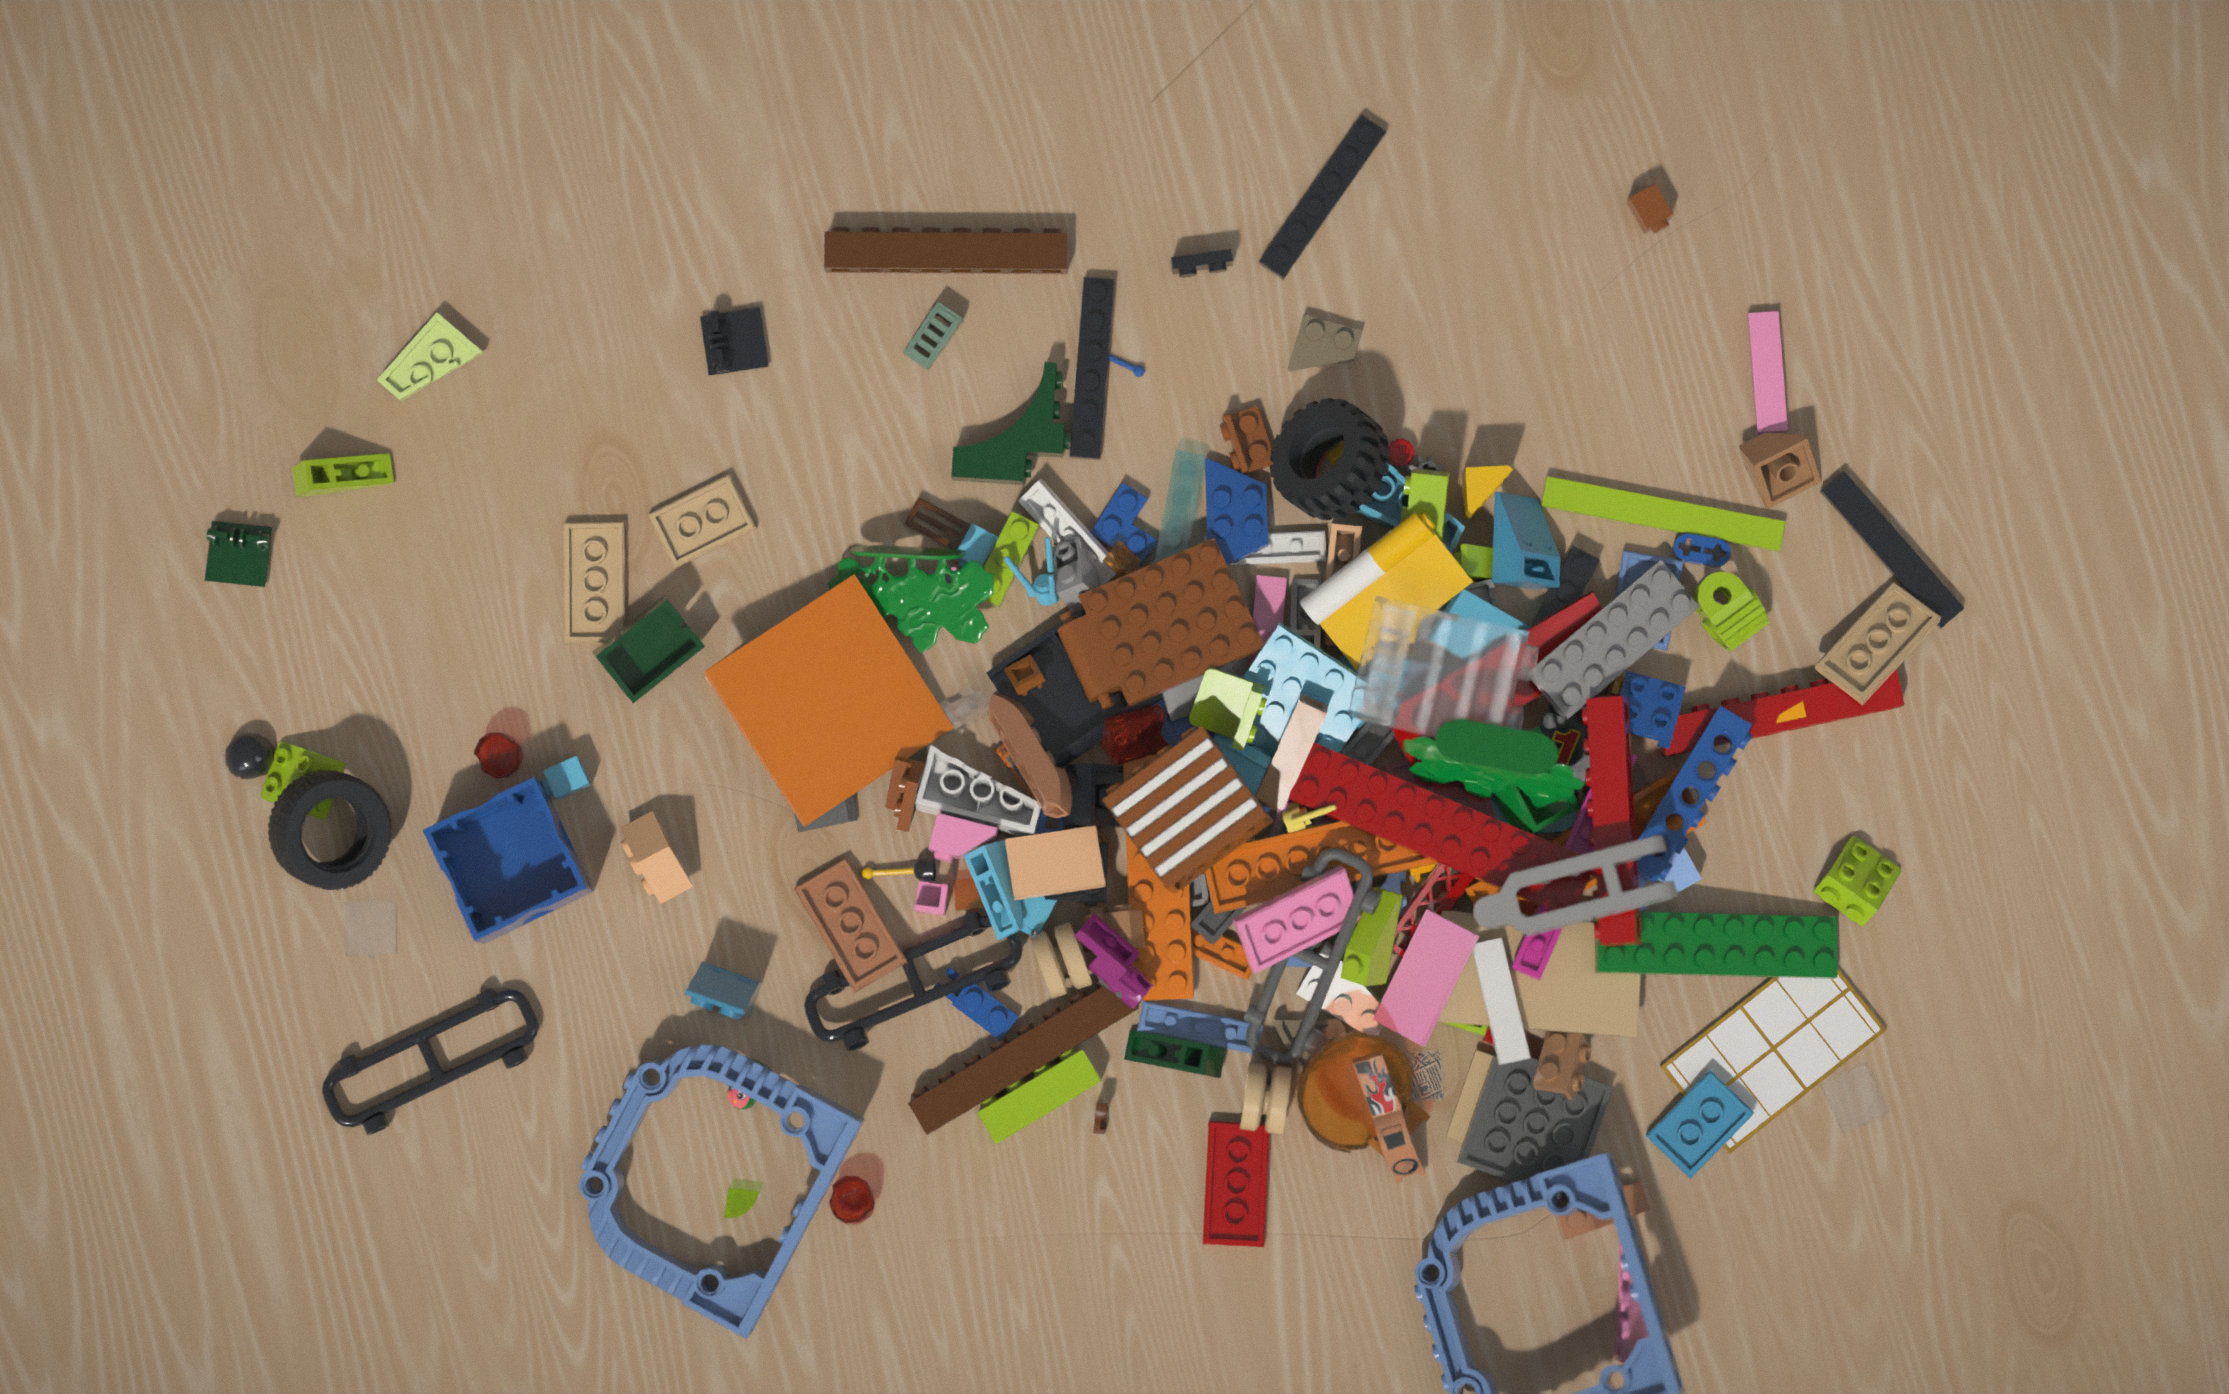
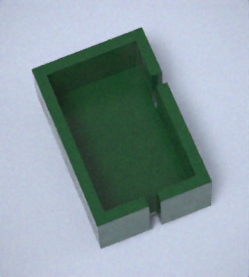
(648, 649)

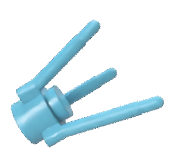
(1044, 585)

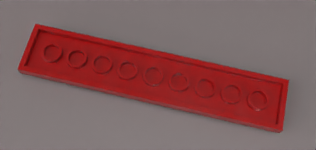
(1433, 826)

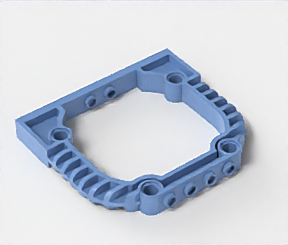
(825, 1134)
(1591, 1186)

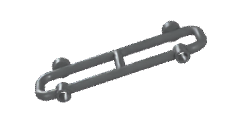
(1308, 1037)

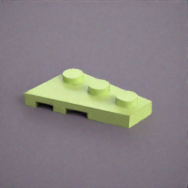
(427, 358)

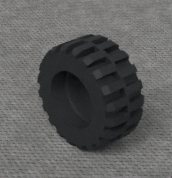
(1354, 475)

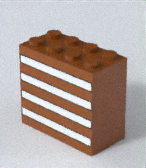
(1187, 809)

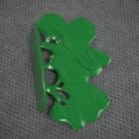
(924, 600)
(1491, 759)

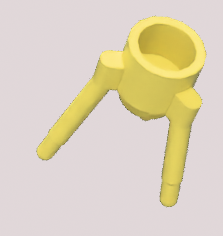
(1298, 818)

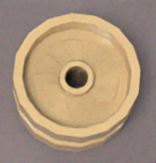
(1061, 960)
(1266, 1098)

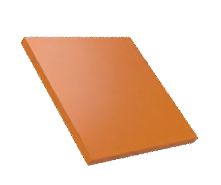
(828, 700)

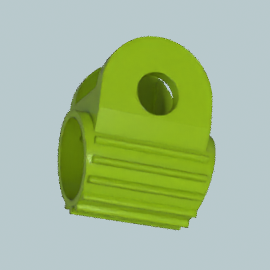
(1735, 620)

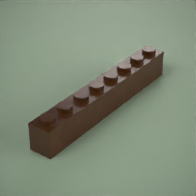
(945, 251)
(1017, 1058)

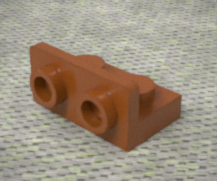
(1248, 440)
(904, 790)

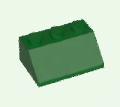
(1529, 813)

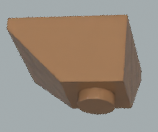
(1780, 466)

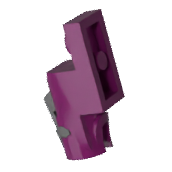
(1114, 961)

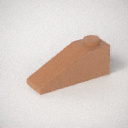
(1584, 1222)

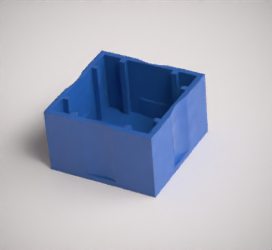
(508, 861)

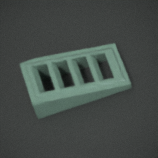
(938, 309)

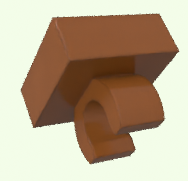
(1024, 675)

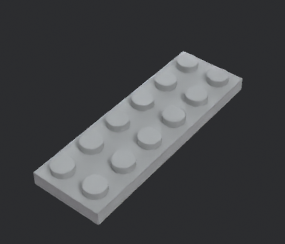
(1613, 639)

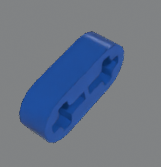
(1700, 557)

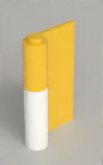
(1402, 566)

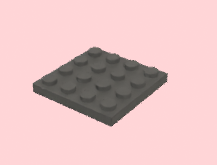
(1528, 1129)

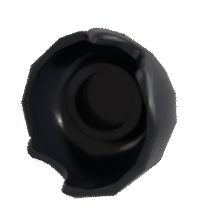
(249, 756)

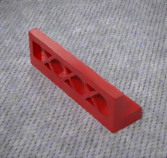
(1444, 900)

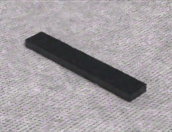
(1890, 547)

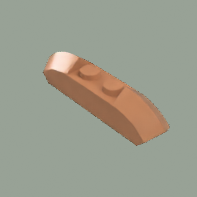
(1037, 767)

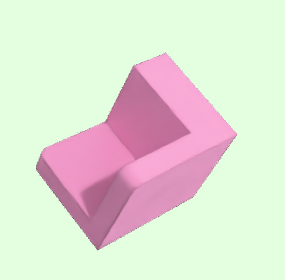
(931, 898)

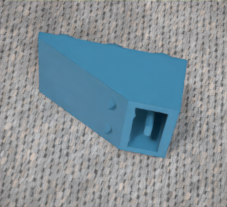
(1523, 544)
(724, 989)

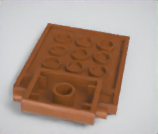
(1159, 627)

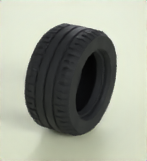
(369, 844)

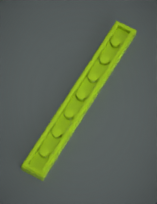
(1662, 513)

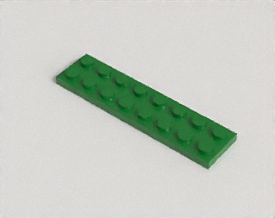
(1727, 946)

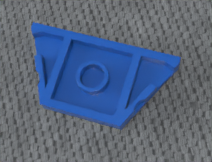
(1235, 511)

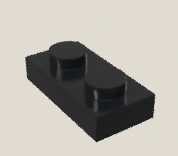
(1189, 264)

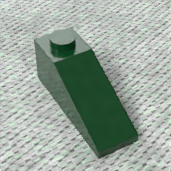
(1175, 1053)

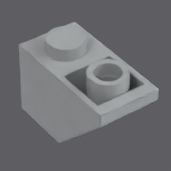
(1073, 572)

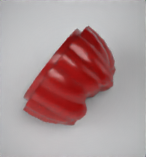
(1401, 452)

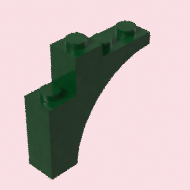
(1033, 434)

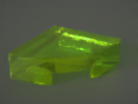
(739, 1202)

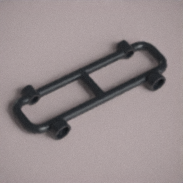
(854, 1033)
(374, 1117)

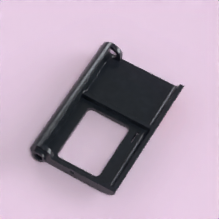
(1061, 708)

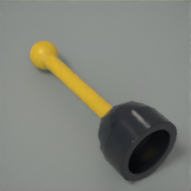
(923, 870)

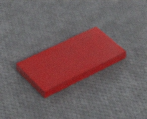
(1235, 1185)

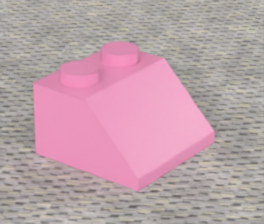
(958, 837)

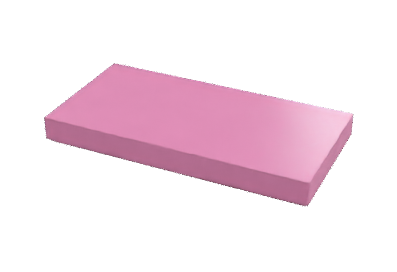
(1295, 919)
(1425, 977)

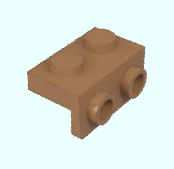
(1562, 1063)

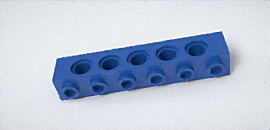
(1722, 724)

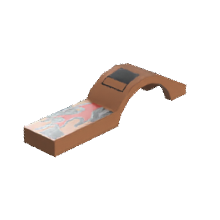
(1387, 1116)

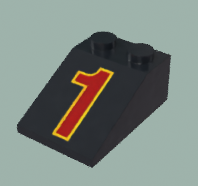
(1568, 738)

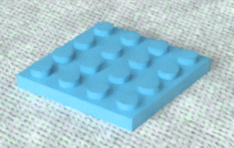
(1293, 667)

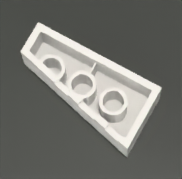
(965, 793)

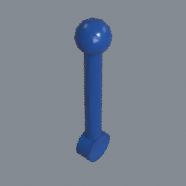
(1137, 370)

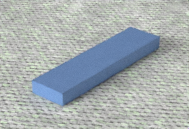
(1194, 1026)

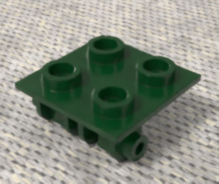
(238, 553)

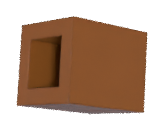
(1650, 209)

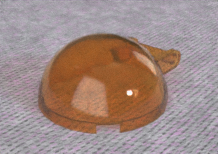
(1333, 1098)

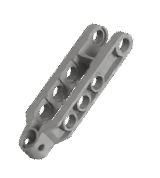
(1503, 908)

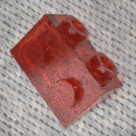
(1134, 735)

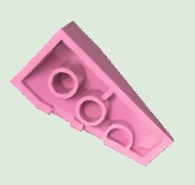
(1630, 1320)

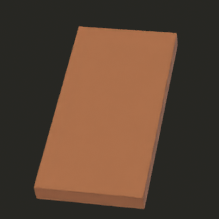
(850, 925)

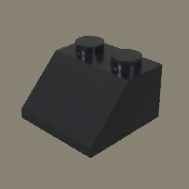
(1088, 789)

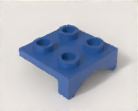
(1652, 706)

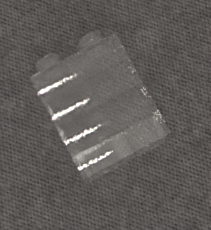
(1438, 668)

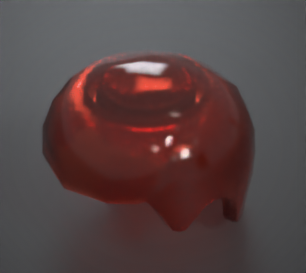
(499, 754)
(852, 1200)

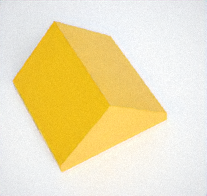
(1480, 485)

